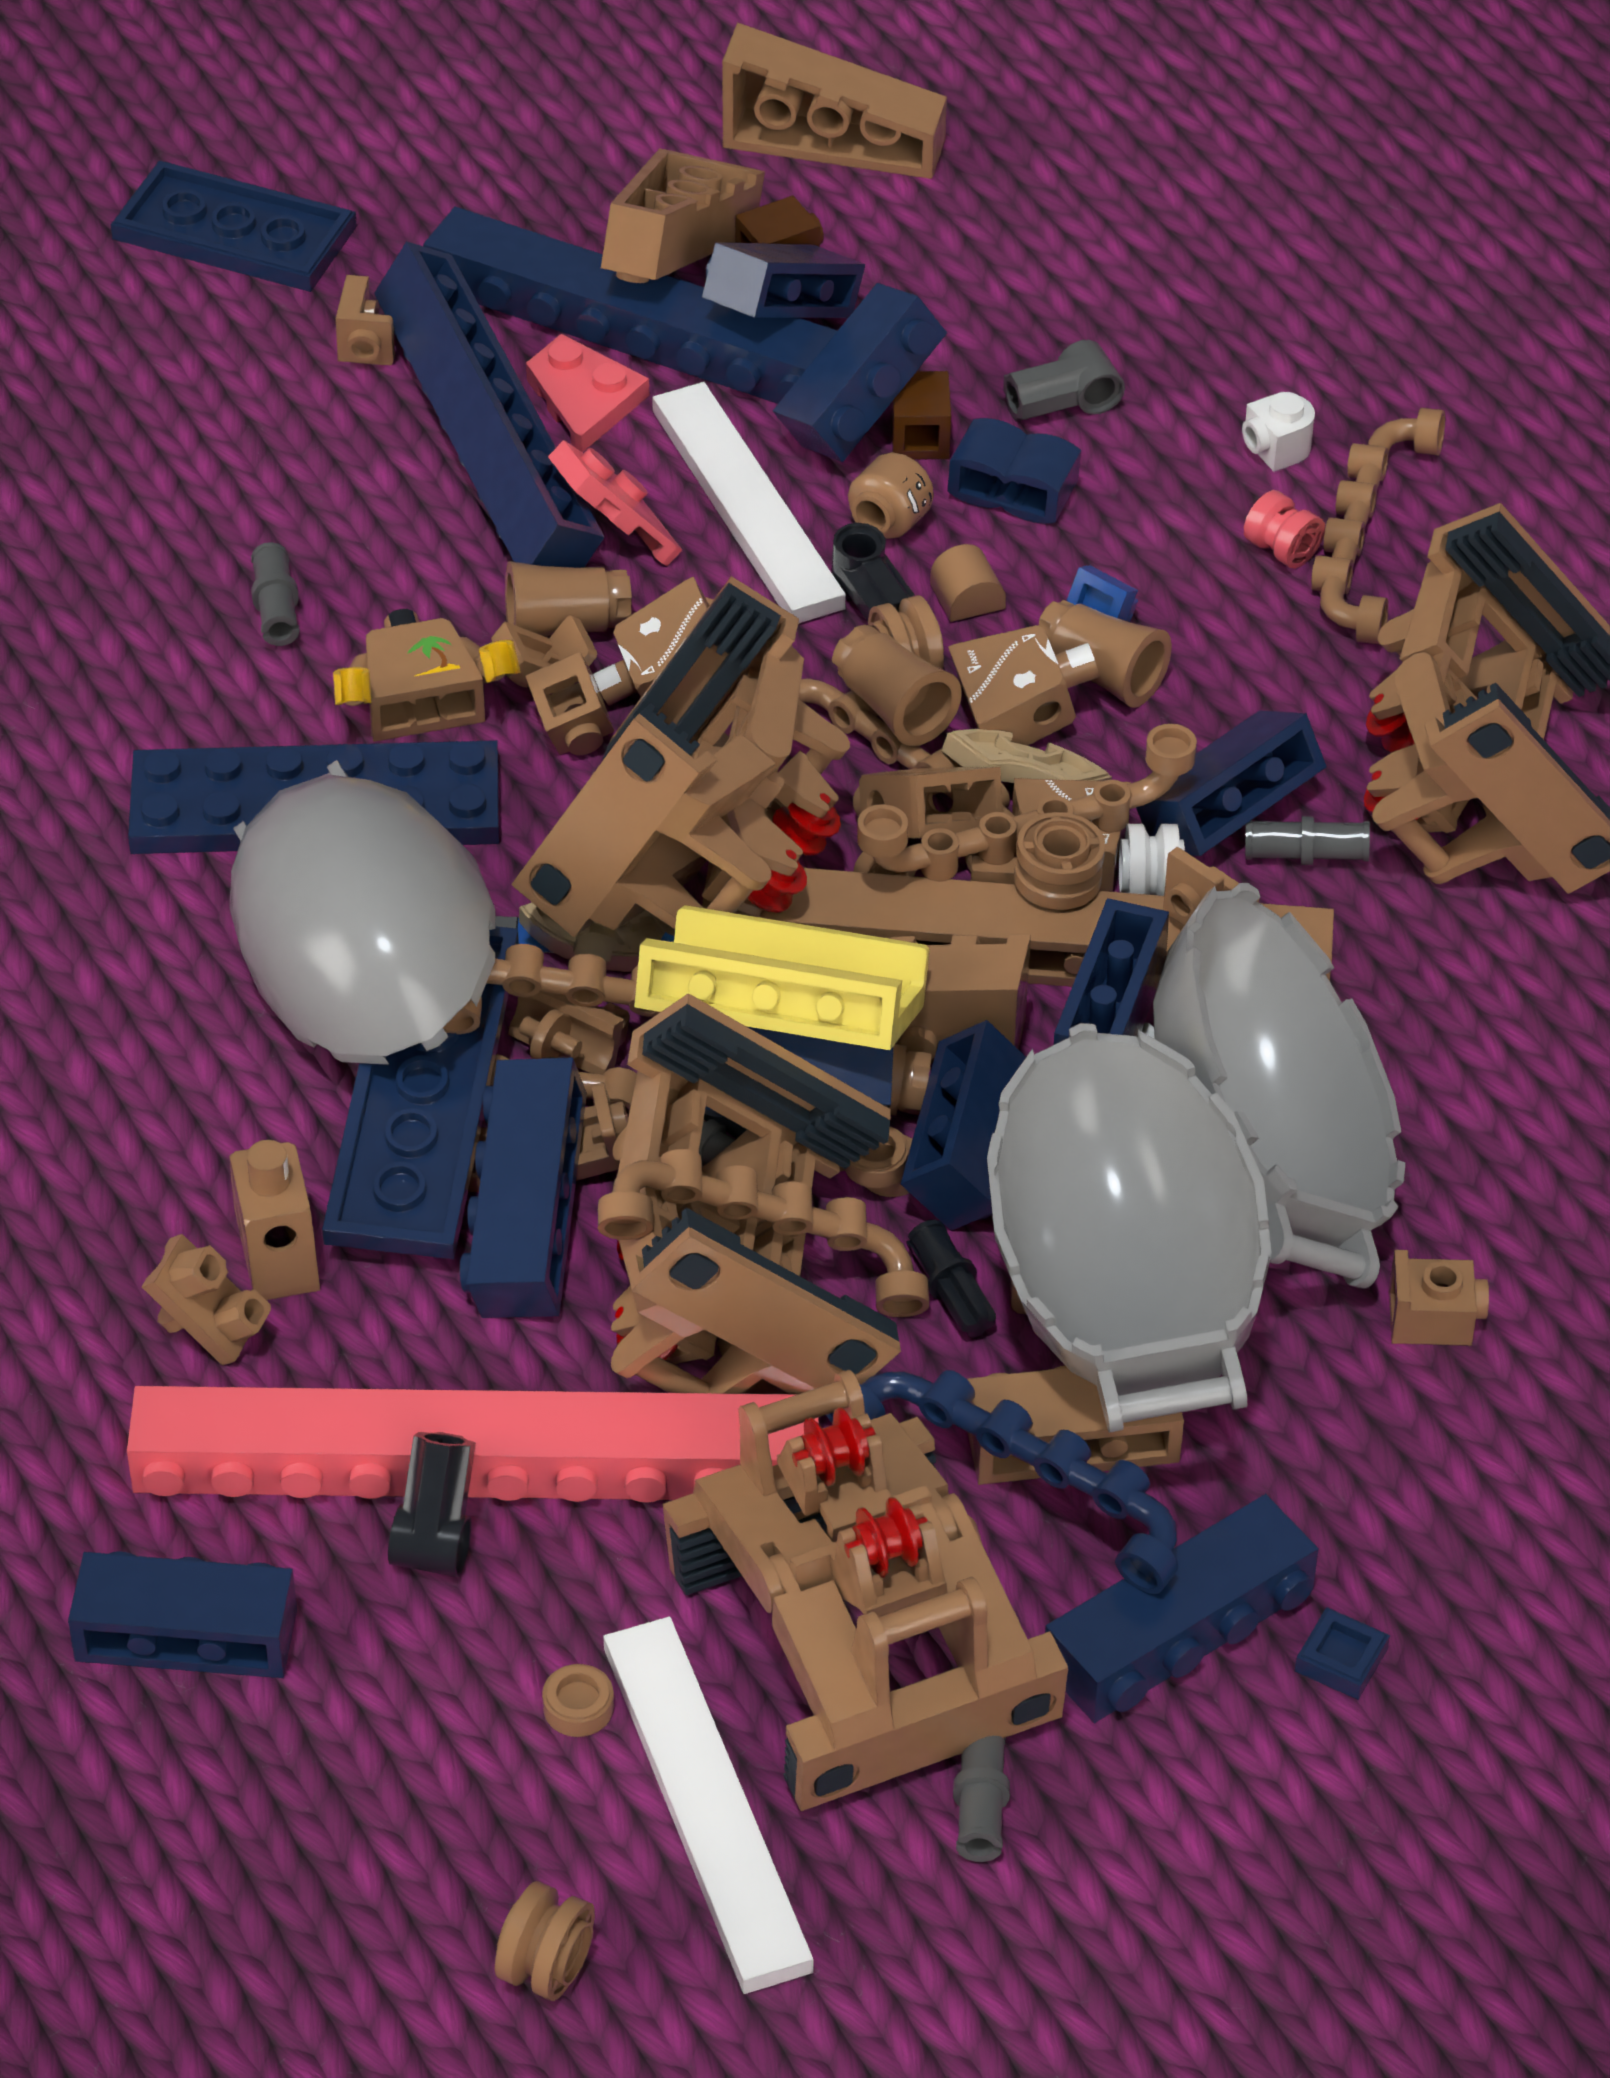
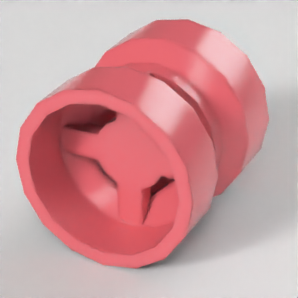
(1288, 531)

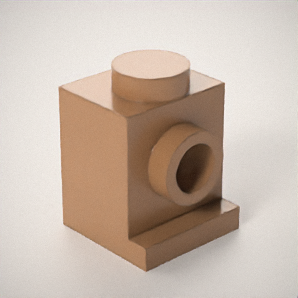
(576, 715)
(1435, 1300)

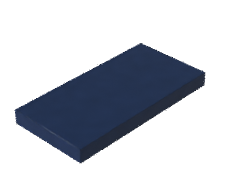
(234, 225)

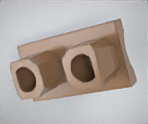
(567, 1030)
(203, 1301)

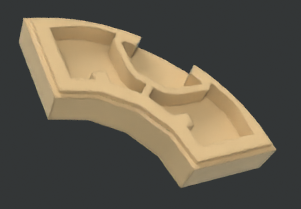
(1017, 760)
(616, 947)

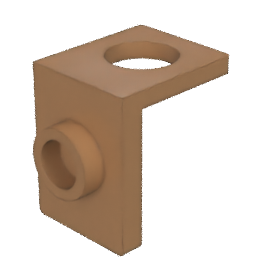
(1189, 882)

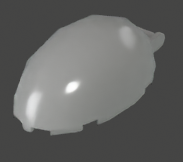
(360, 917)
(1298, 1071)
(1130, 1222)

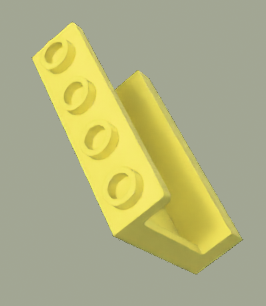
(787, 976)

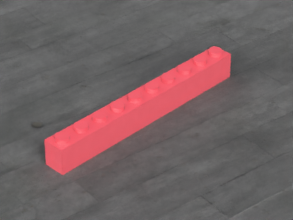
(363, 1439)

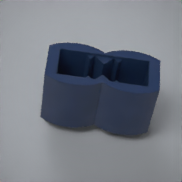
(1014, 470)

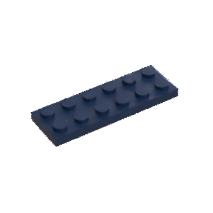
(200, 794)
(416, 1138)

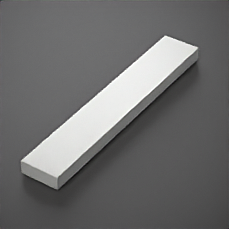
(748, 503)
(708, 1806)

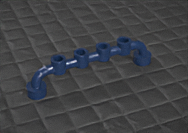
(1143, 1561)

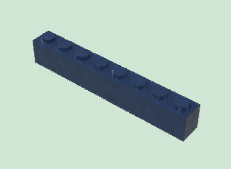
(652, 320)
(485, 411)

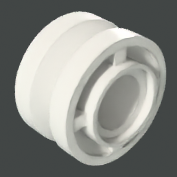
(1145, 858)

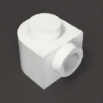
(1279, 429)

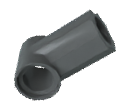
(1079, 378)

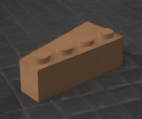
(826, 109)
(676, 214)
(971, 985)

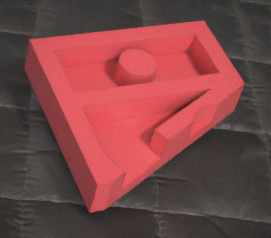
(584, 388)
(615, 496)

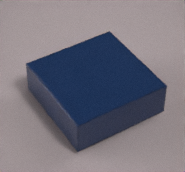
(1342, 1653)

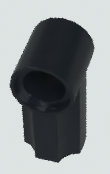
(864, 568)
(431, 1523)

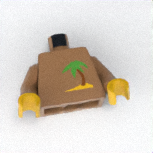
(421, 676)

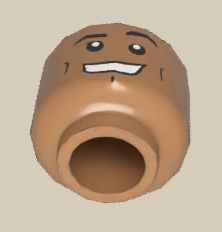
(891, 494)

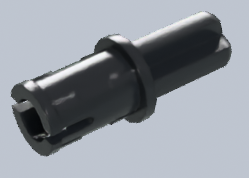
(951, 1277)

